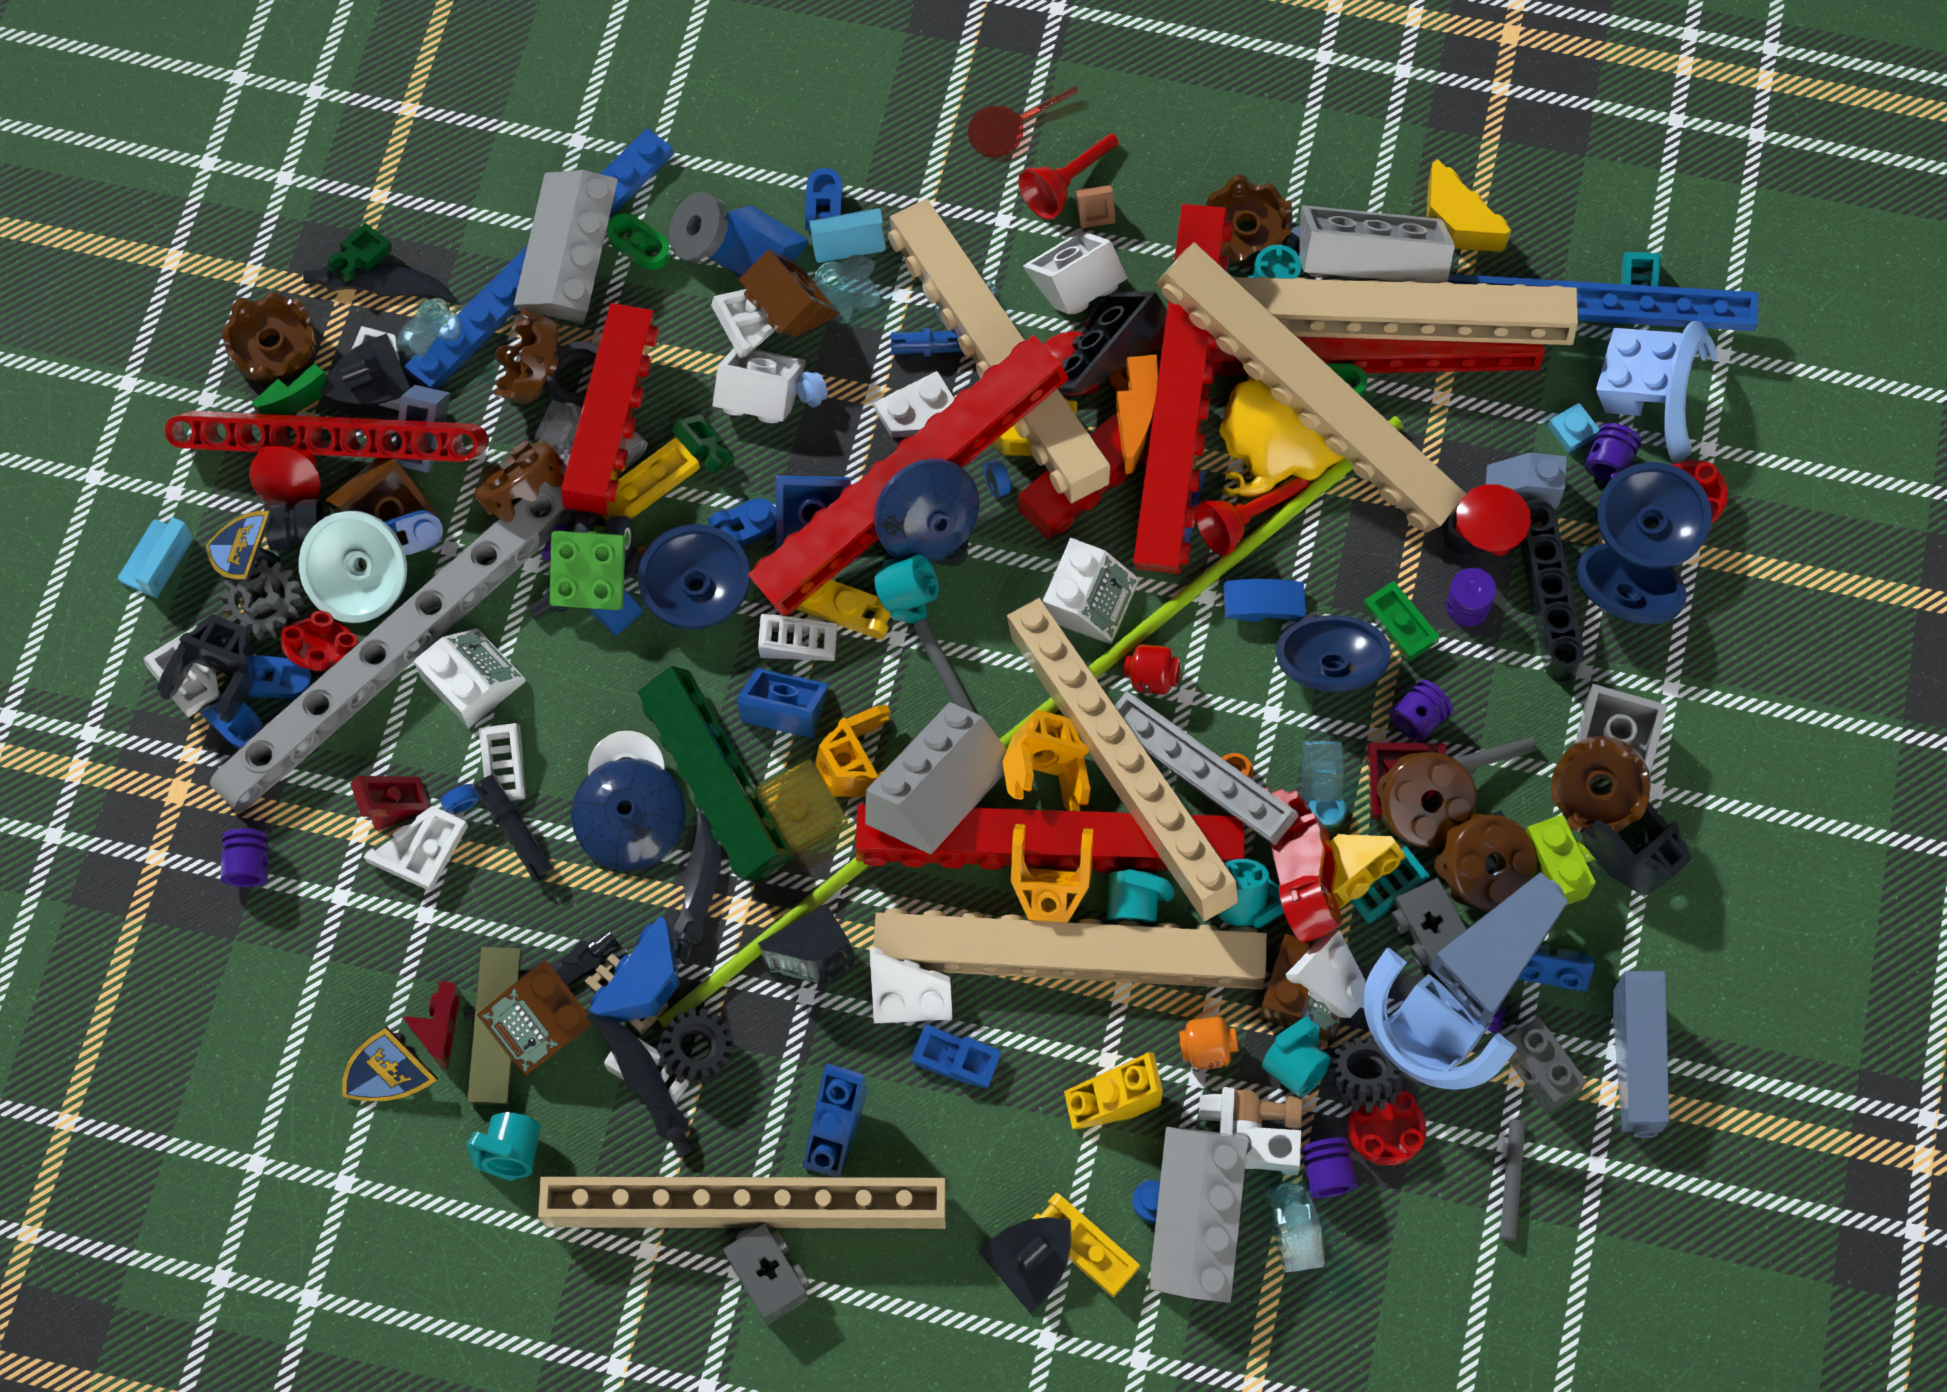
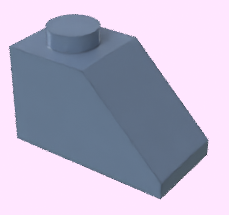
(427, 406)
(1531, 476)

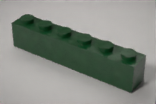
(715, 775)

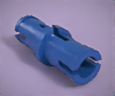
(924, 342)

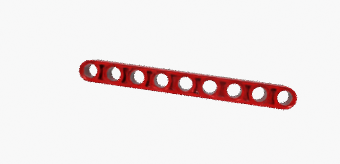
(342, 431)

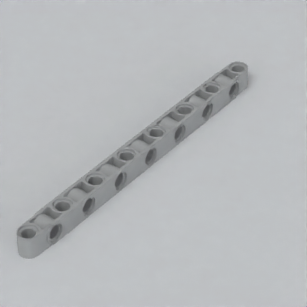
(399, 638)

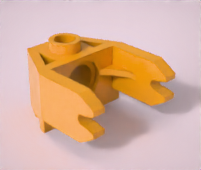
(1056, 754)
(842, 758)
(1038, 885)

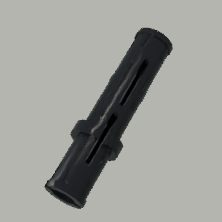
(506, 815)

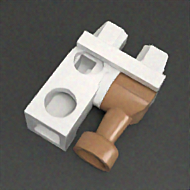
(1242, 1114)

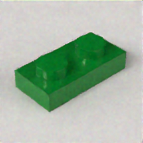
(1401, 621)

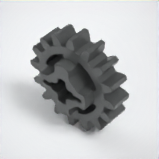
(262, 602)

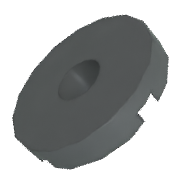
(684, 223)

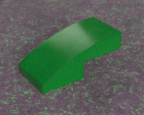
(285, 400)

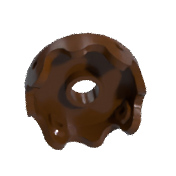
(1258, 205)
(259, 319)
(535, 359)
(518, 477)
(1402, 794)
(1584, 805)
(1465, 857)

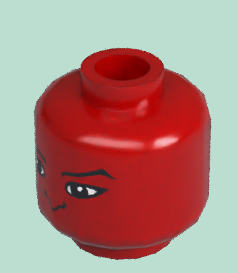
(1153, 669)

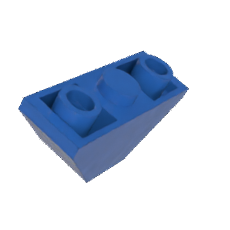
(642, 979)
(835, 1120)

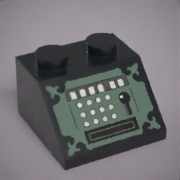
(809, 949)

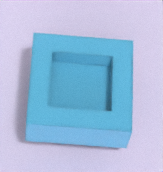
(1573, 428)

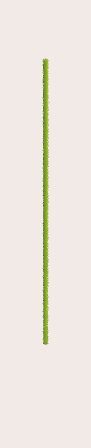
(1097, 668)

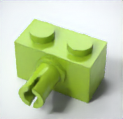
(1562, 858)

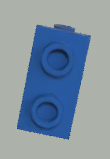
(1566, 970)

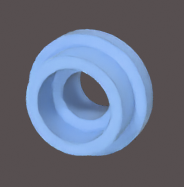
(811, 388)

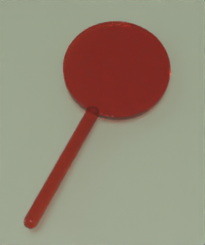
(1000, 130)

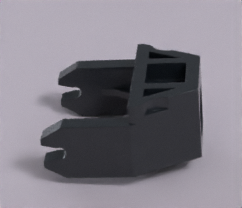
(220, 647)
(1652, 863)

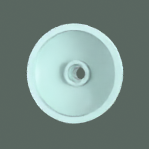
(332, 570)

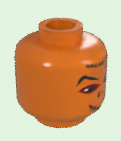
(1208, 1043)

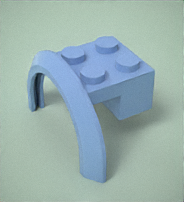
(1654, 369)
(1430, 1031)

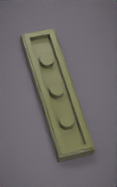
(489, 1063)

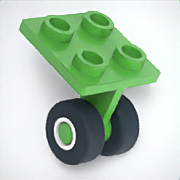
(590, 563)

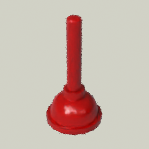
(1046, 188)
(1224, 524)

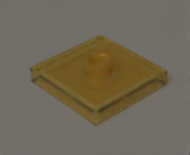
(802, 806)

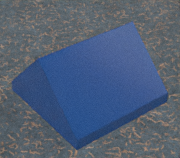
(751, 235)
(801, 498)
(782, 702)

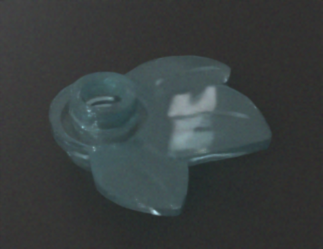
(853, 287)
(431, 321)

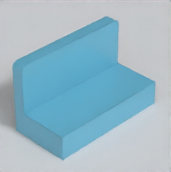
(847, 235)
(156, 556)

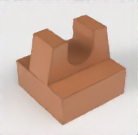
(1095, 206)

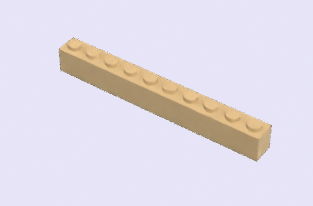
(1419, 310)
(989, 337)
(1310, 389)
(1123, 760)
(1074, 949)
(742, 1202)

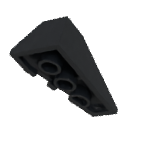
(1115, 329)

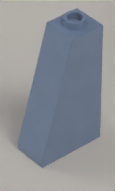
(1495, 950)
(1641, 1051)

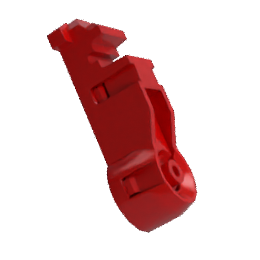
(1306, 872)

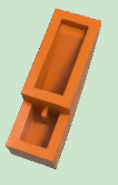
(1136, 408)

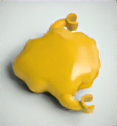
(1269, 441)

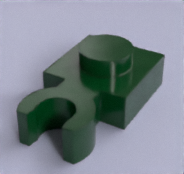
(362, 248)
(702, 439)

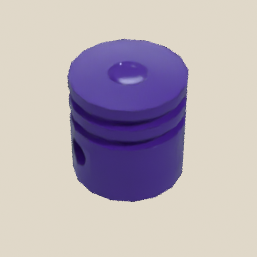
(1612, 451)
(1470, 597)
(1423, 708)
(244, 857)
(1329, 1167)

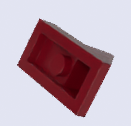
(389, 798)
(439, 1032)

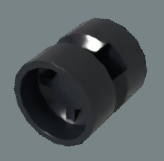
(291, 523)

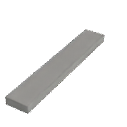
(1207, 771)

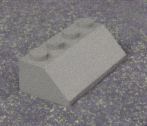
(565, 244)
(1374, 246)
(936, 779)
(1198, 1214)

